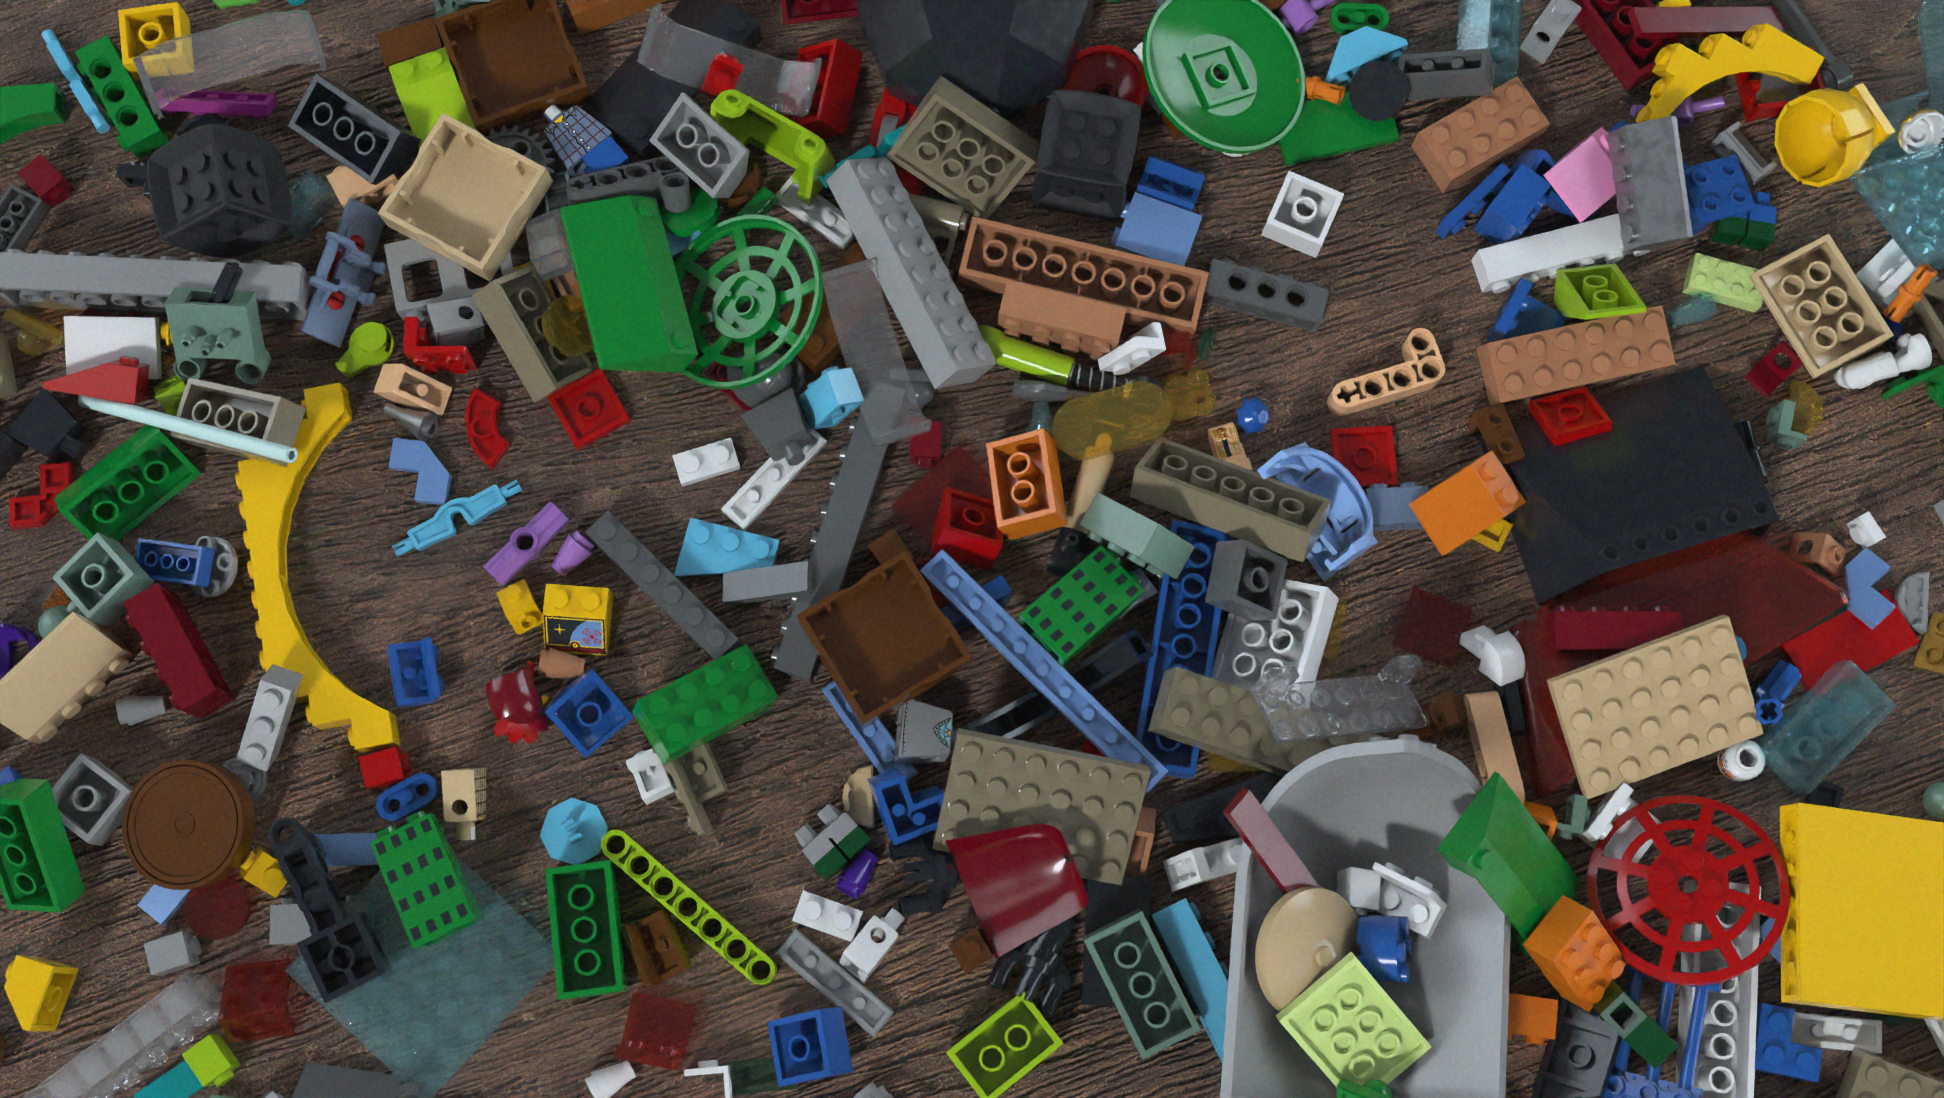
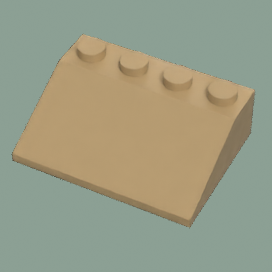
(1821, 306)
(59, 677)

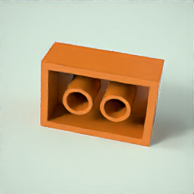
(1026, 484)
(1575, 953)

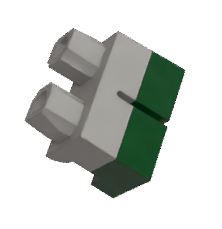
(842, 831)

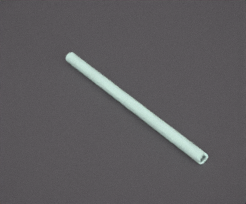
(191, 428)

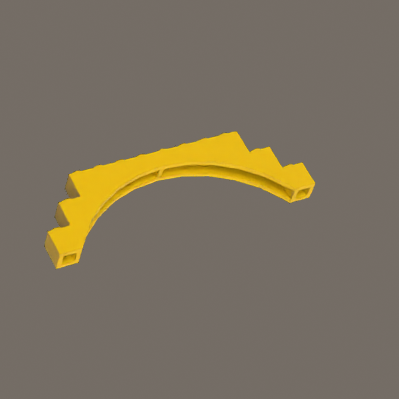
(267, 507)

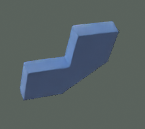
(417, 457)
(1865, 601)

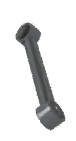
(1834, 73)

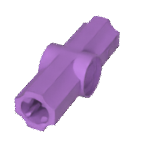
(541, 528)

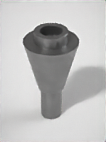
(419, 423)

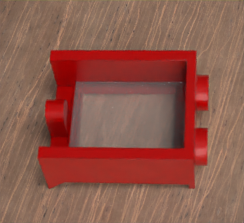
(1767, 95)

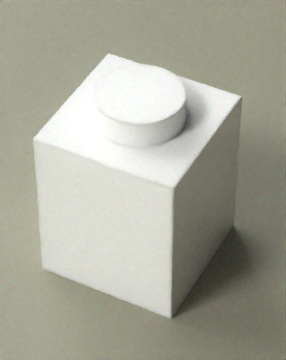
(1359, 889)

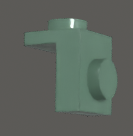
(1780, 423)
(1575, 816)

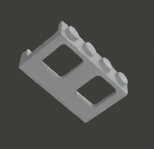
(451, 275)

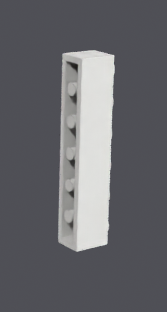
(1550, 251)

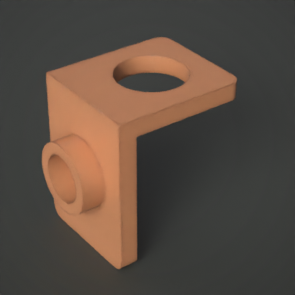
(1825, 551)

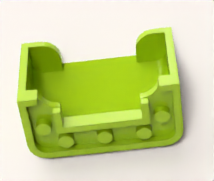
(777, 136)

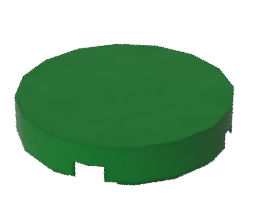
(699, 216)

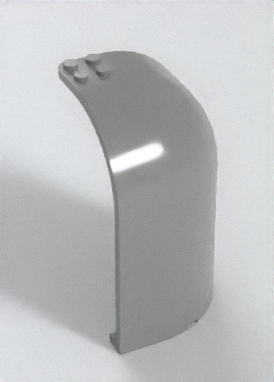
(1354, 810)

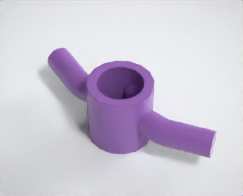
(1300, 15)
(1687, 108)

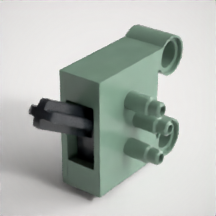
(217, 326)

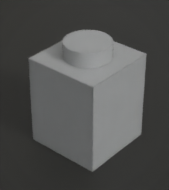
(172, 953)

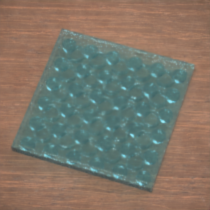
(439, 998)

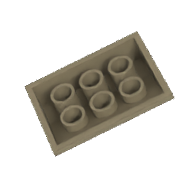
(963, 149)

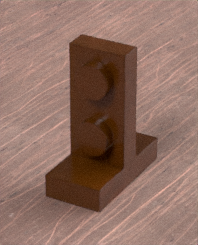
(1442, 714)

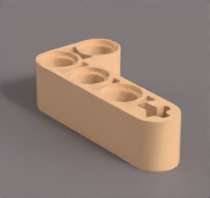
(1383, 379)
(1492, 740)

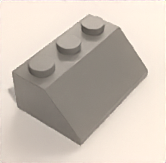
(702, 148)

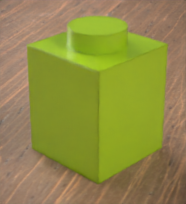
(212, 1061)

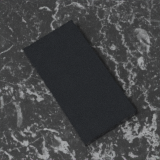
(1105, 905)

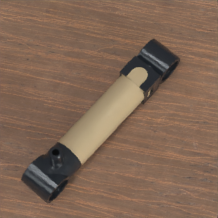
(1073, 538)

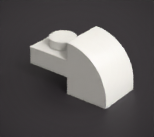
(1499, 654)

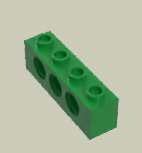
(104, 57)

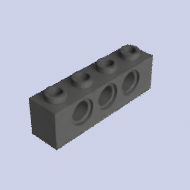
(1275, 308)

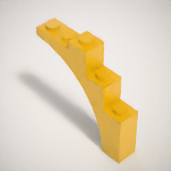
(1762, 51)

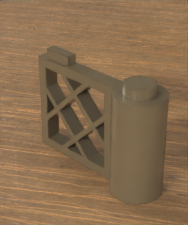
(941, 221)

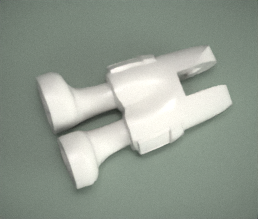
(1911, 354)

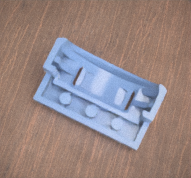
(1348, 505)

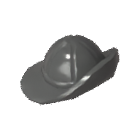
(789, 377)

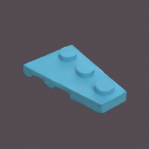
(721, 549)

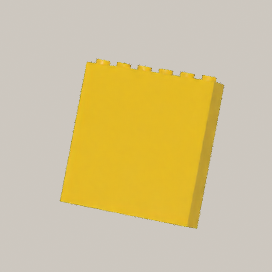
(1863, 911)

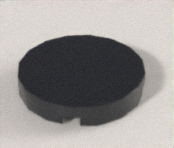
(1378, 91)

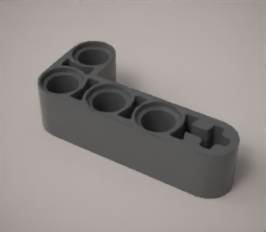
(646, 178)

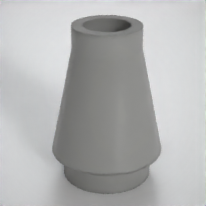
(138, 708)

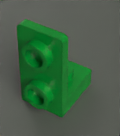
(1931, 377)

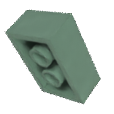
(1136, 535)

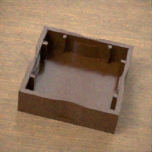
(512, 61)
(884, 639)

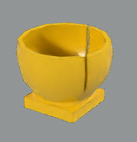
(1829, 134)

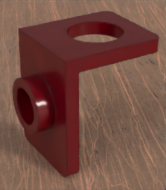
(1768, 374)

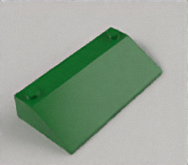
(629, 285)
(1509, 858)

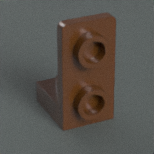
(1497, 433)

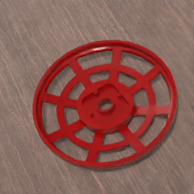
(1691, 907)

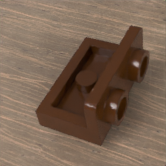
(656, 948)

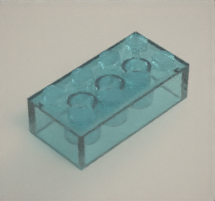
(1824, 726)

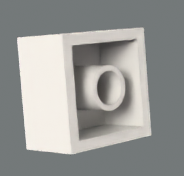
(1302, 214)

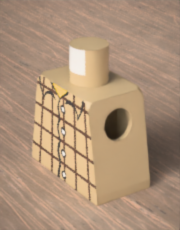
(466, 786)

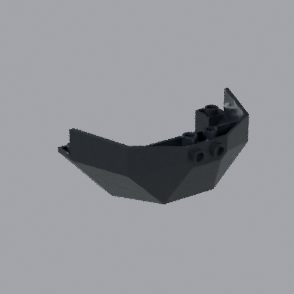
(990, 49)

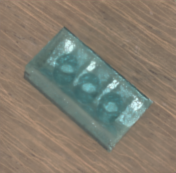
(1496, 27)

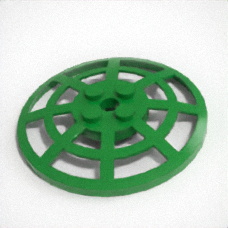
(745, 286)

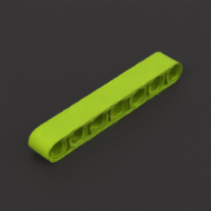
(675, 899)

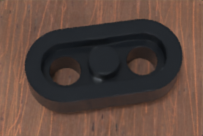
(1512, 707)

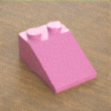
(1584, 175)

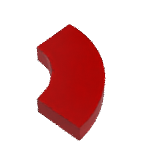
(482, 428)

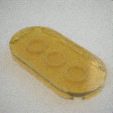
(1112, 420)

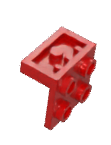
(428, 358)

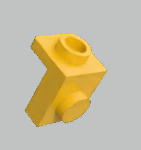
(520, 607)
(263, 871)

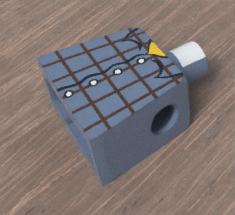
(573, 136)

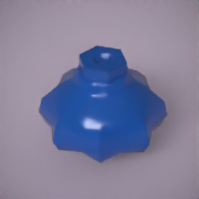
(1252, 415)

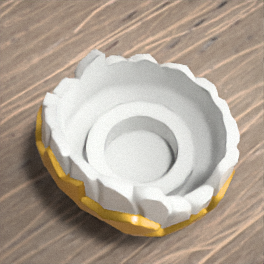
(1921, 131)

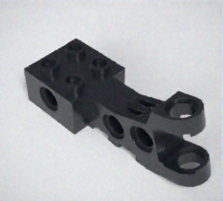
(342, 948)

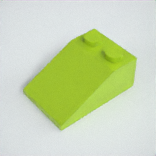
(427, 89)
(1595, 293)

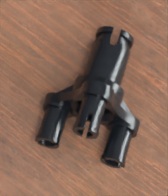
(936, 869)
(1041, 960)

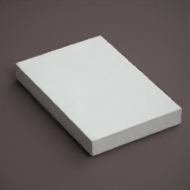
(104, 339)

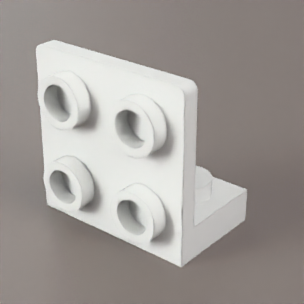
(1600, 824)
(1409, 898)

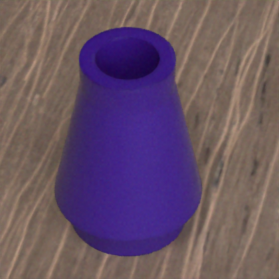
(856, 876)

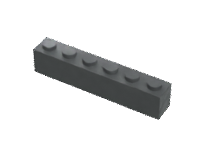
(662, 587)

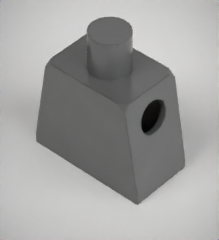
(780, 427)

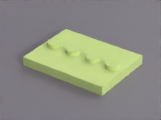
(1353, 1026)

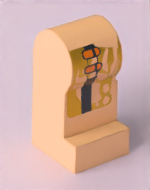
(1226, 445)

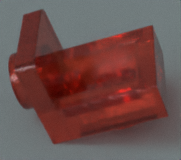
(1180, 344)

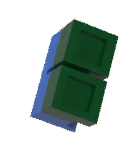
(1749, 230)

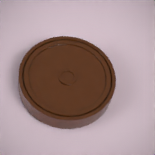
(188, 824)

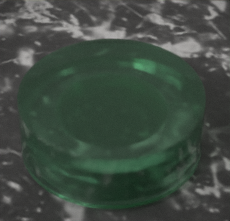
(1206, 344)

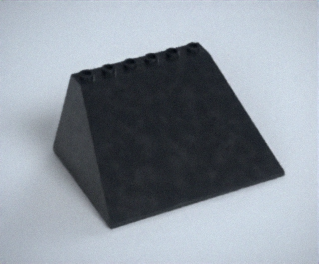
(1645, 489)

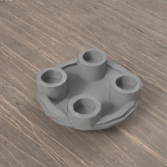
(223, 567)

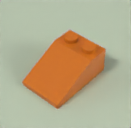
(1467, 503)

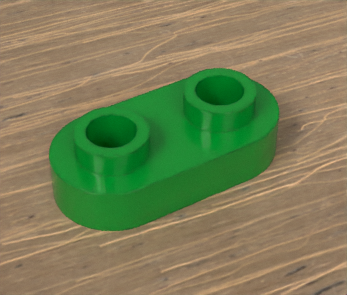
(1357, 17)

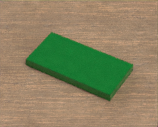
(1332, 130)

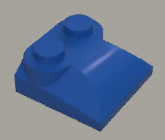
(588, 712)

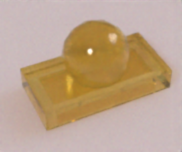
(35, 333)

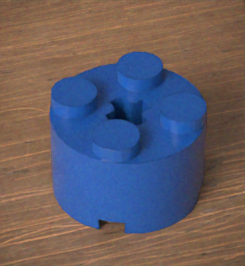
(1385, 947)

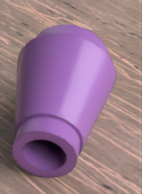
(572, 553)

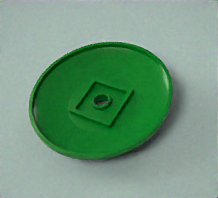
(1258, 67)

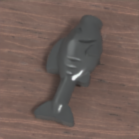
(1044, 391)

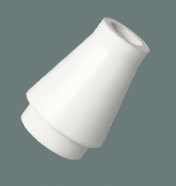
(609, 1080)

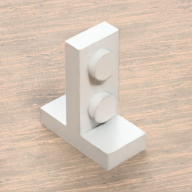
(1203, 864)

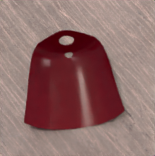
(1019, 882)

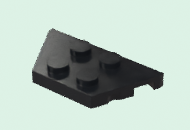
(1579, 1057)

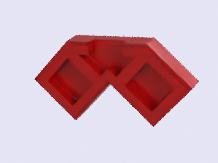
(39, 509)

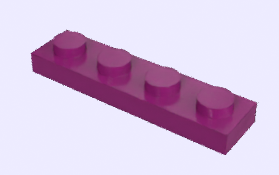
(223, 102)

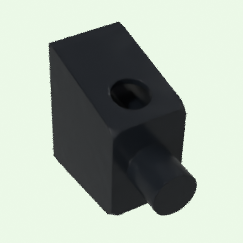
(49, 429)

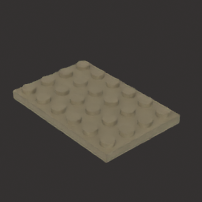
(1018, 783)

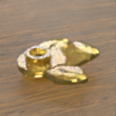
(1184, 392)

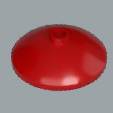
(1111, 72)

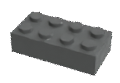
(19, 217)

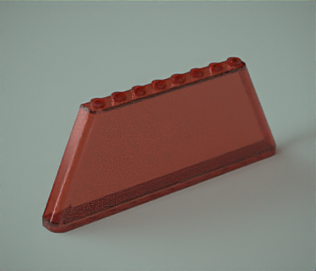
(1736, 575)

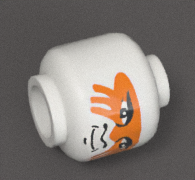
(1741, 761)

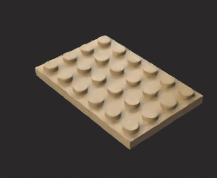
(1655, 706)

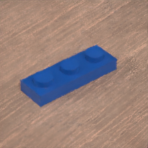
(1474, 202)

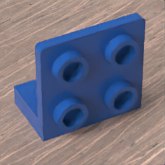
(1717, 192)
(1523, 315)

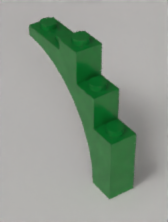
(29, 108)

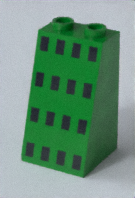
(1081, 605)
(425, 880)

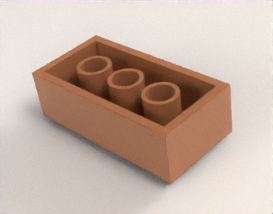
(1480, 134)
(1060, 320)

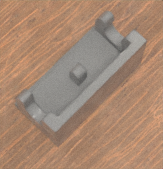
(1734, 143)

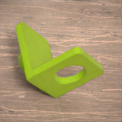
(170, 396)

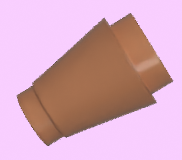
(560, 664)

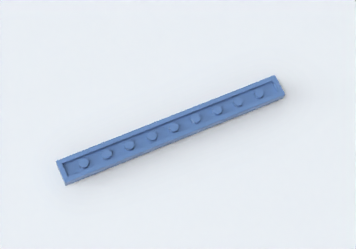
(1037, 665)

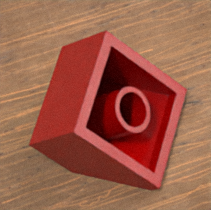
(967, 529)

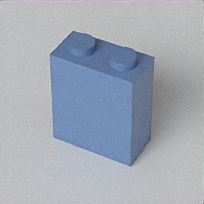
(1156, 230)

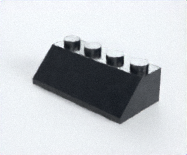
(353, 131)

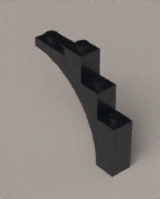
(1093, 674)

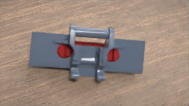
(344, 273)

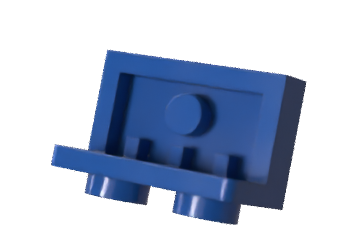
(1171, 182)
(415, 673)

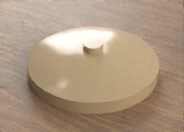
(1302, 941)

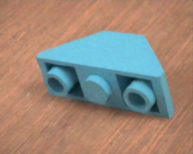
(1360, 49)

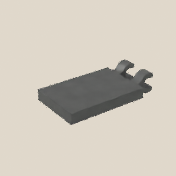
(342, 1082)

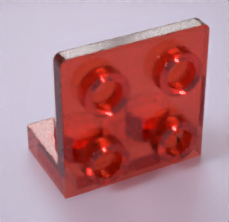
(256, 1001)
(656, 1032)

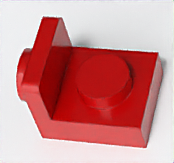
(721, 75)

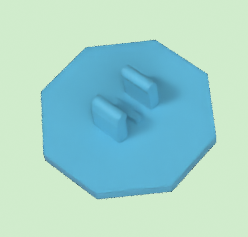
(573, 831)

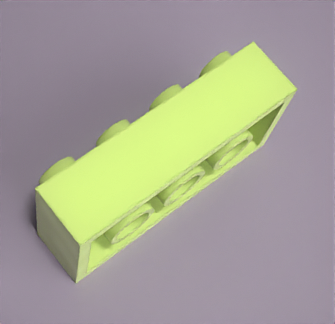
(1723, 280)

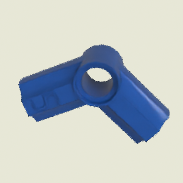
(1773, 691)

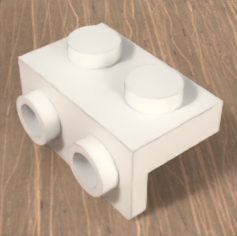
(1134, 350)

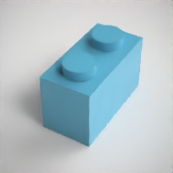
(831, 398)

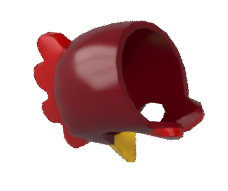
(517, 705)

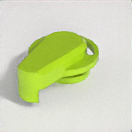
(366, 348)

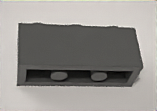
(1448, 73)

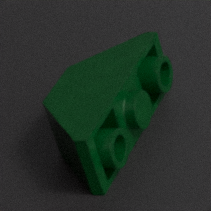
(1635, 1025)

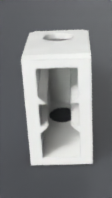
(863, 953)

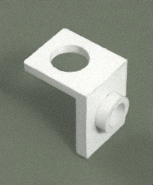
(712, 1067)

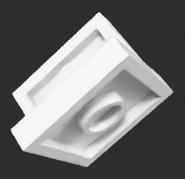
(1886, 273)

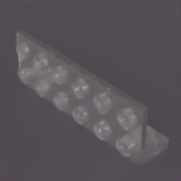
(1339, 705)

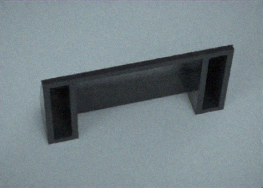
(639, 99)

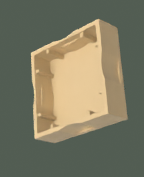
(466, 197)

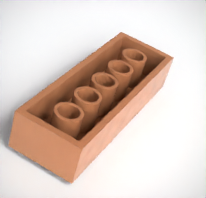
(1575, 355)

